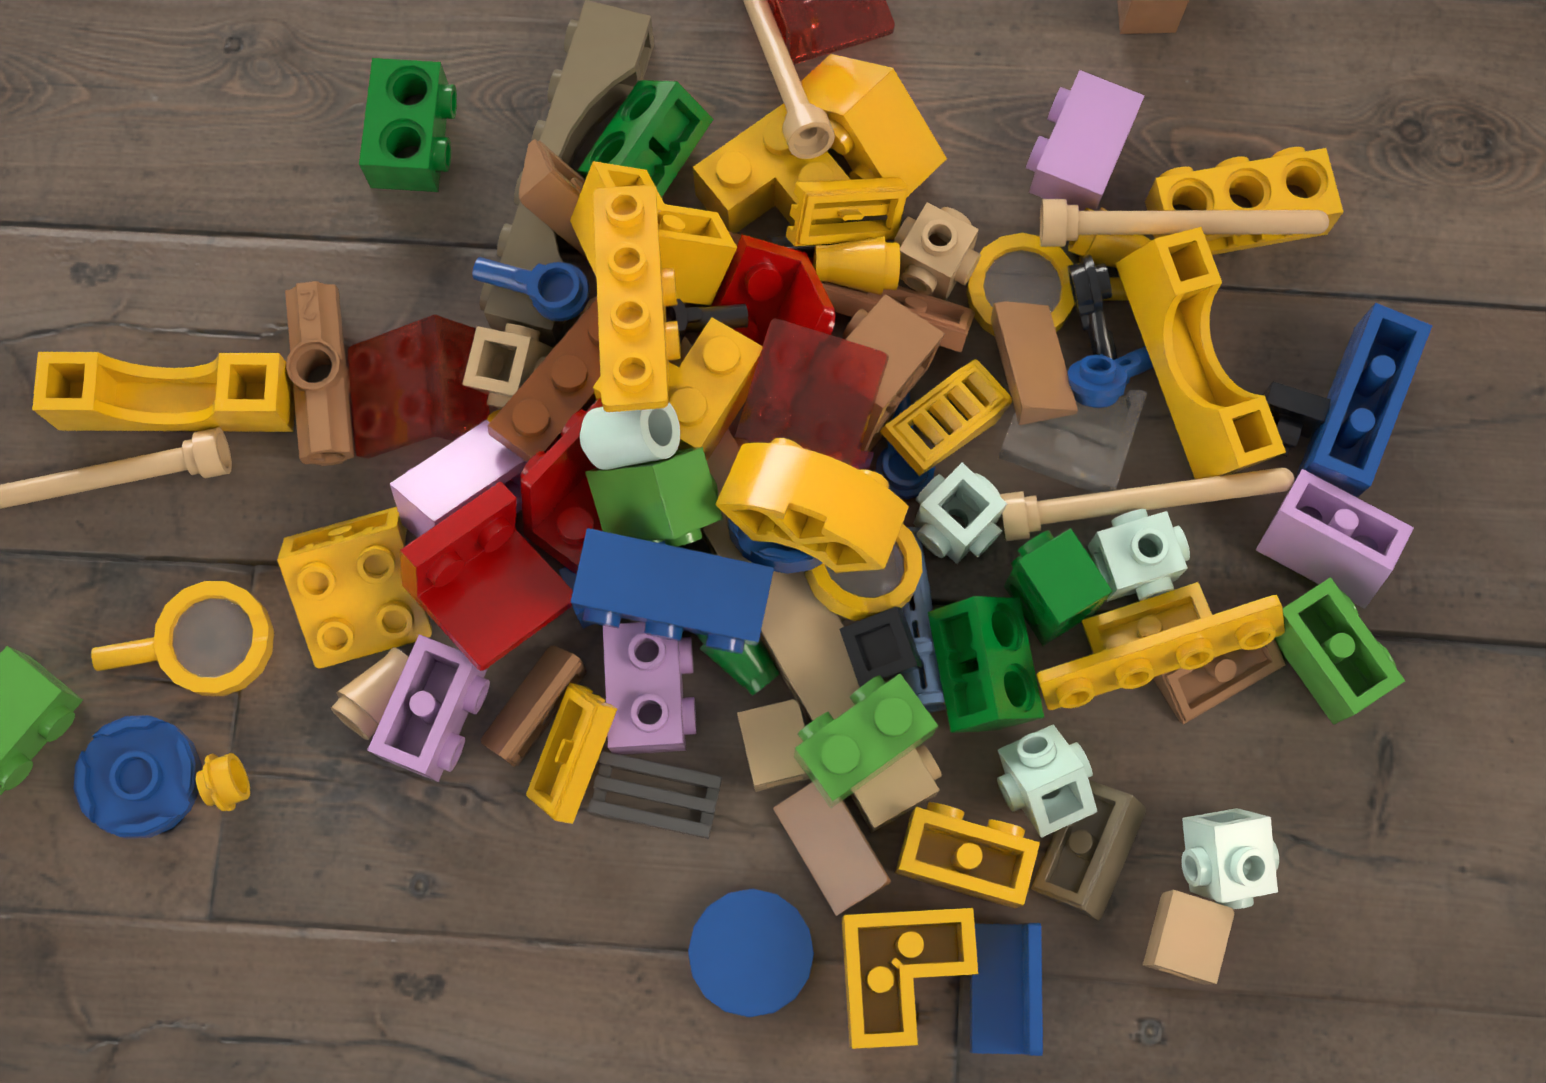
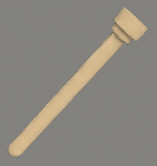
(805, 125)
(1065, 222)
(203, 454)
(1028, 514)

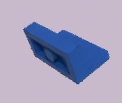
(1007, 990)

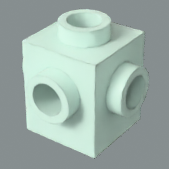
(960, 495)
(1140, 554)
(1047, 780)
(1230, 856)

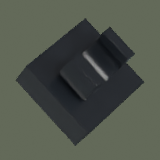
(1295, 412)
(881, 646)

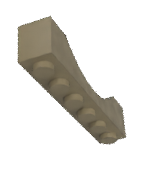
(603, 63)

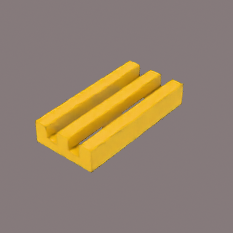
(847, 201)
(571, 753)

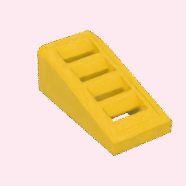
(972, 392)

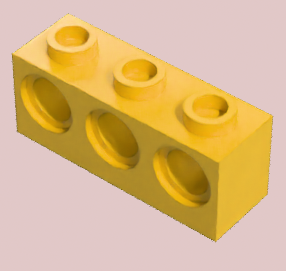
(1259, 181)

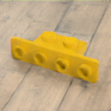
(632, 300)
(1157, 638)

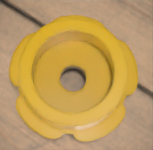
(223, 781)

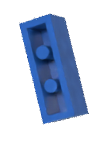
(1366, 399)
(671, 590)

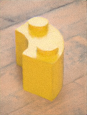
(813, 505)

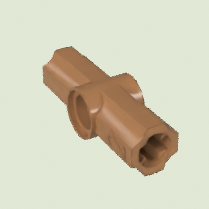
(323, 406)

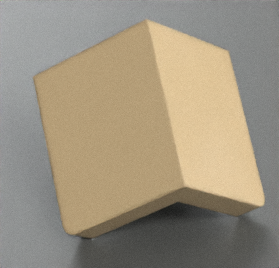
(770, 743)
(1189, 937)

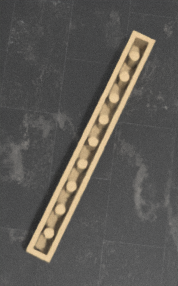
(813, 658)

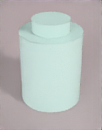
(629, 436)

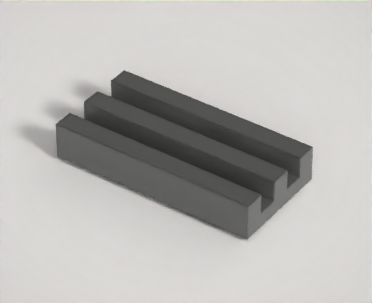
(604, 783)

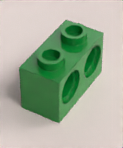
(394, 126)
(652, 132)
(1056, 584)
(985, 664)

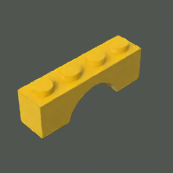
(1171, 297)
(112, 395)

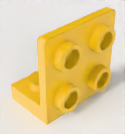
(351, 588)

